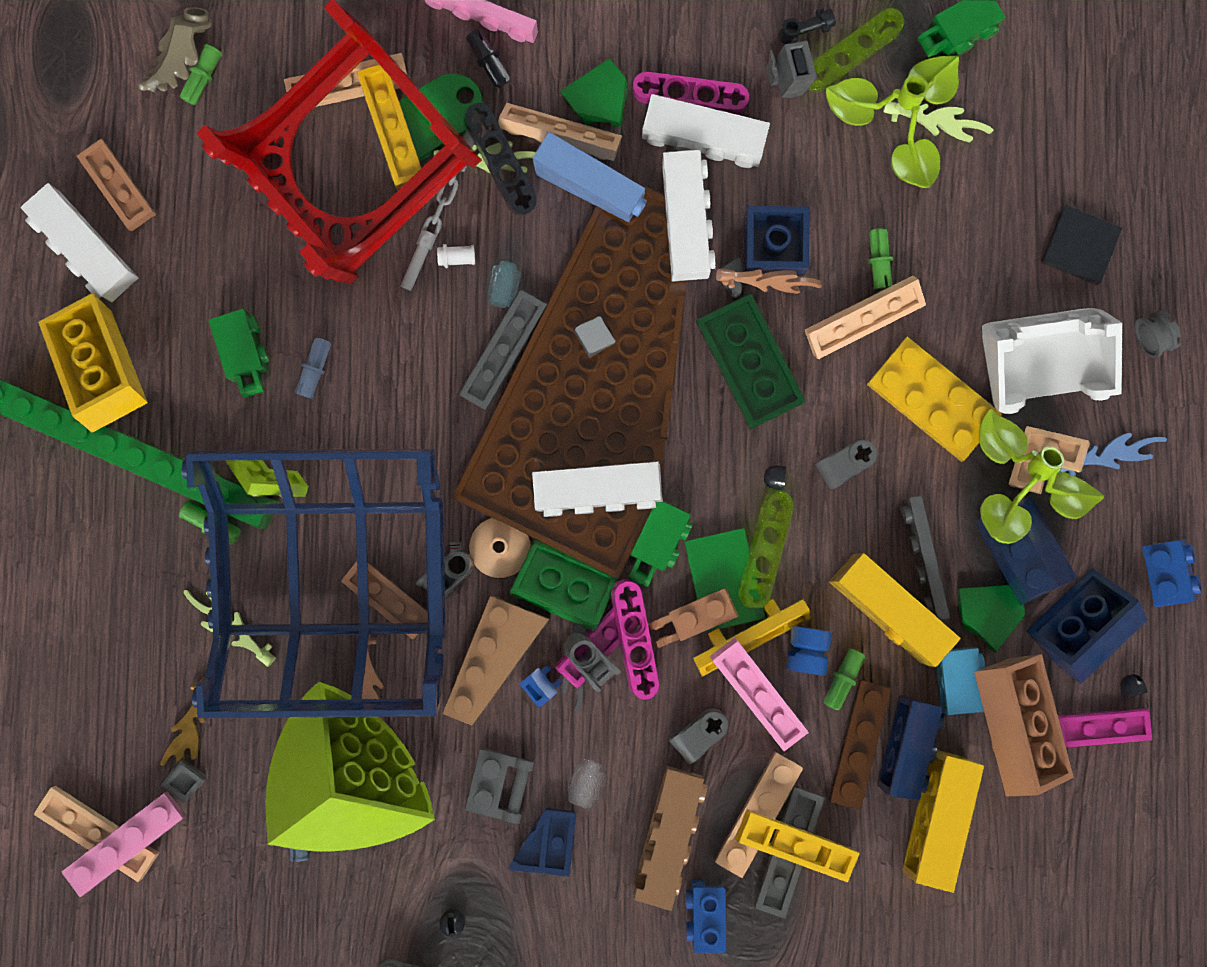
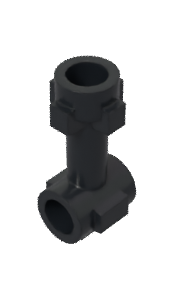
(793, 28)

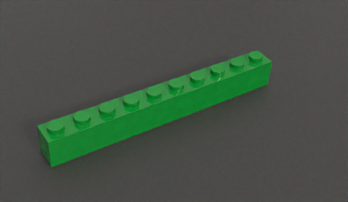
(118, 449)

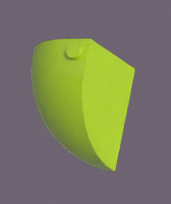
(341, 783)

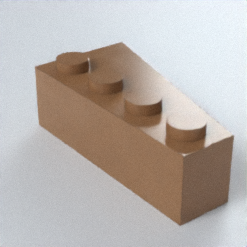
(494, 652)
(668, 838)

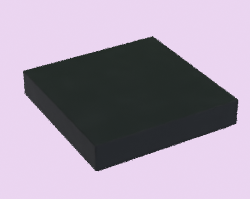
(1081, 245)

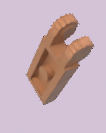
(697, 617)

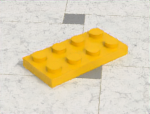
(932, 398)

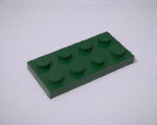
(750, 361)

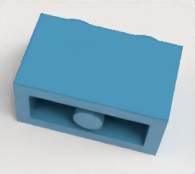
(958, 683)

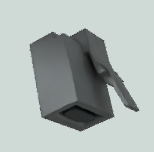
(791, 69)

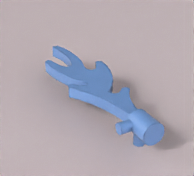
(1117, 450)

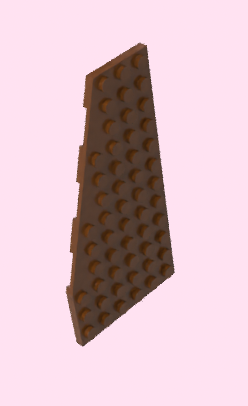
(583, 409)

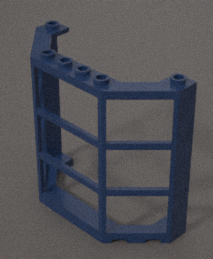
(206, 696)

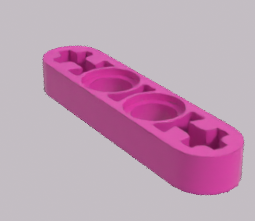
(691, 87)
(638, 638)

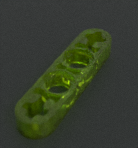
(855, 52)
(770, 551)

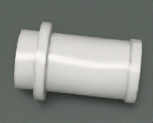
(455, 255)

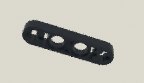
(496, 161)

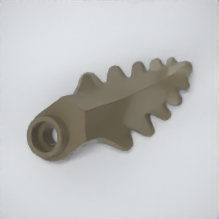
(177, 50)

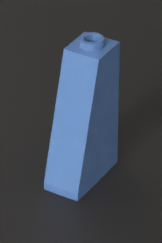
(588, 178)

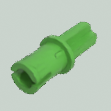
(200, 74)
(880, 259)
(196, 516)
(844, 679)

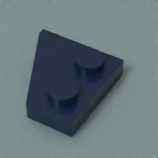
(548, 844)

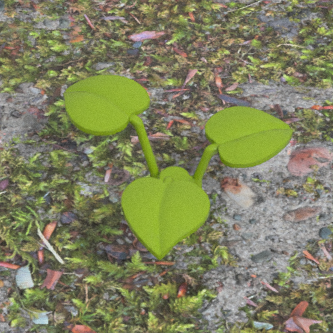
(930, 80)
(1069, 495)

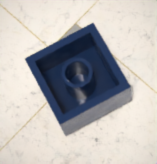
(776, 239)

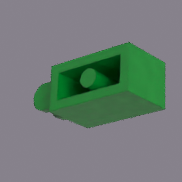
(962, 26)
(241, 350)
(658, 541)

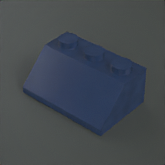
(1034, 562)
(1087, 625)
(910, 748)

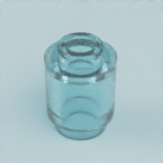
(503, 284)

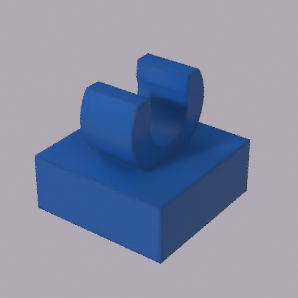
(539, 687)

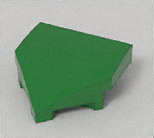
(598, 95)
(990, 613)

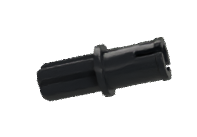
(488, 58)

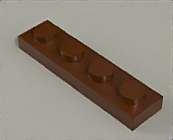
(859, 744)

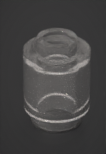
(586, 783)

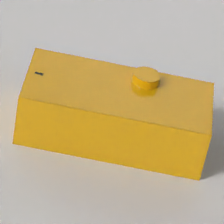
(92, 363)
(894, 610)
(943, 821)

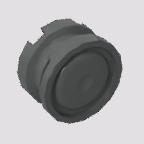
(1157, 333)

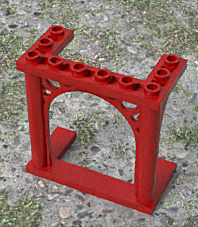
(252, 142)

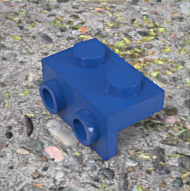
(1171, 572)
(708, 917)

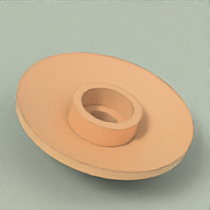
(498, 564)

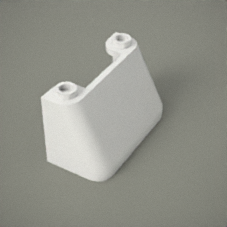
(1053, 356)

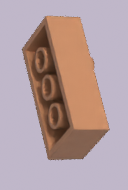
(1023, 725)

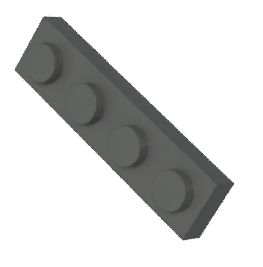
(503, 350)
(921, 545)
(780, 874)

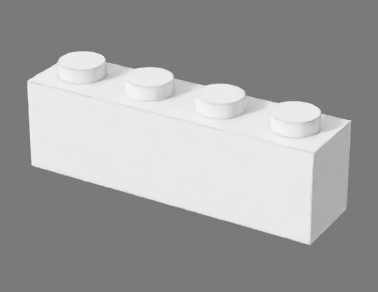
(705, 129)
(687, 215)
(79, 242)
(597, 487)

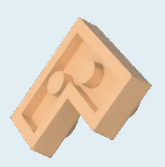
(1072, 448)

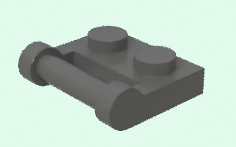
(489, 783)

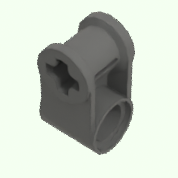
(842, 465)
(452, 578)
(593, 664)
(695, 739)

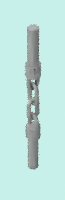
(427, 239)

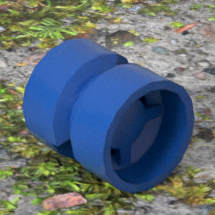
(809, 650)

